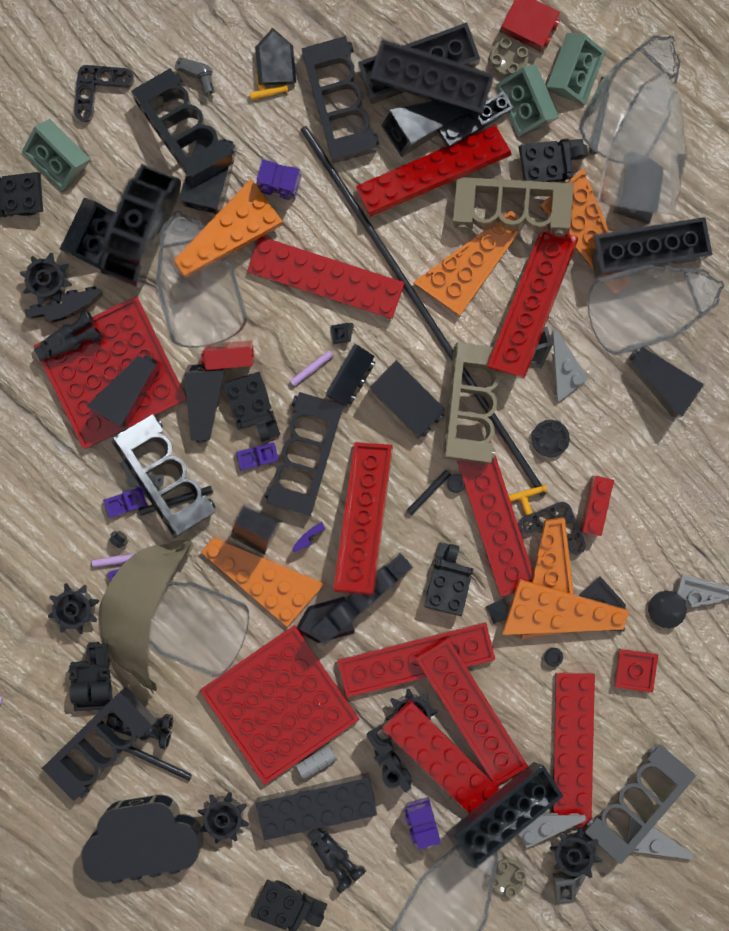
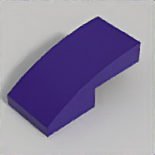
(257, 456)
(124, 502)
(305, 541)

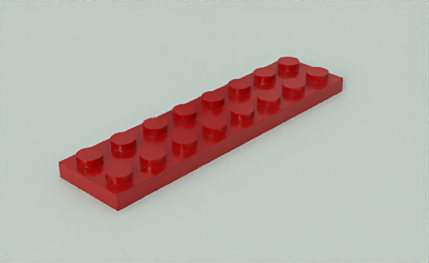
(433, 171)
(326, 277)
(532, 304)
(363, 518)
(496, 524)
(398, 664)
(471, 711)
(574, 743)
(440, 757)

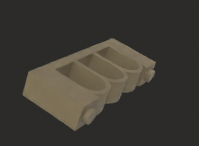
(465, 201)
(461, 449)

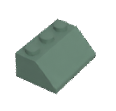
(576, 68)
(530, 100)
(55, 154)

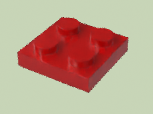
(636, 670)

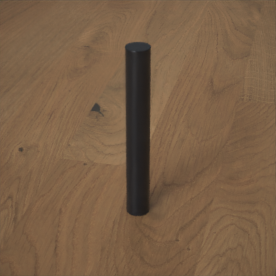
(428, 492)

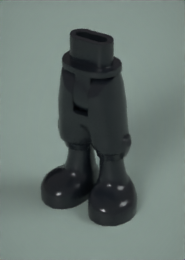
(63, 340)
(162, 736)
(331, 854)

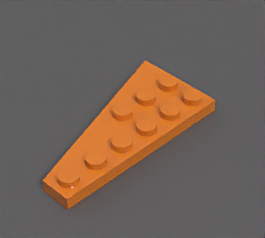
(585, 215)
(236, 225)
(465, 270)
(552, 561)
(271, 584)
(554, 611)

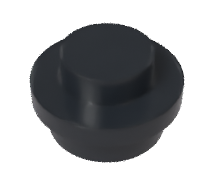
(455, 483)
(118, 539)
(553, 656)

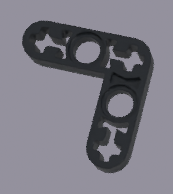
(91, 82)
(569, 517)

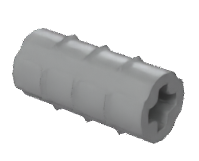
(316, 762)

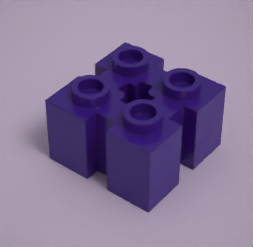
(278, 179)
(424, 827)

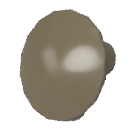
(509, 56)
(509, 878)

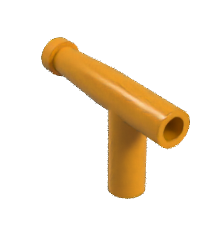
(263, 92)
(522, 496)

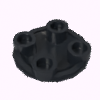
(550, 438)
(667, 609)

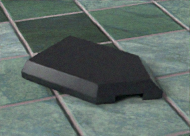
(275, 60)
(602, 592)
(315, 613)

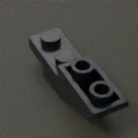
(472, 123)
(72, 304)

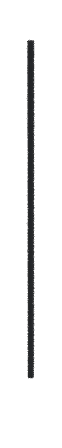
(417, 301)

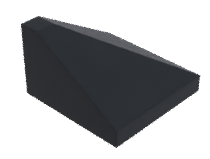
(342, 332)
(498, 611)

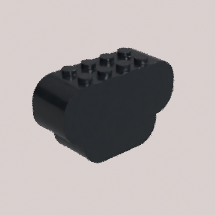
(137, 225)
(141, 840)

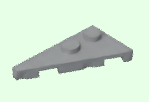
(567, 371)
(701, 591)
(547, 826)
(656, 842)

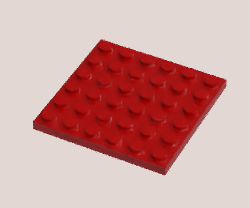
(90, 368)
(279, 704)

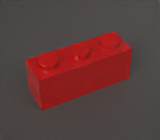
(596, 505)

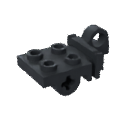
(550, 159)
(21, 194)
(250, 404)
(449, 583)
(91, 679)
(390, 760)
(286, 908)

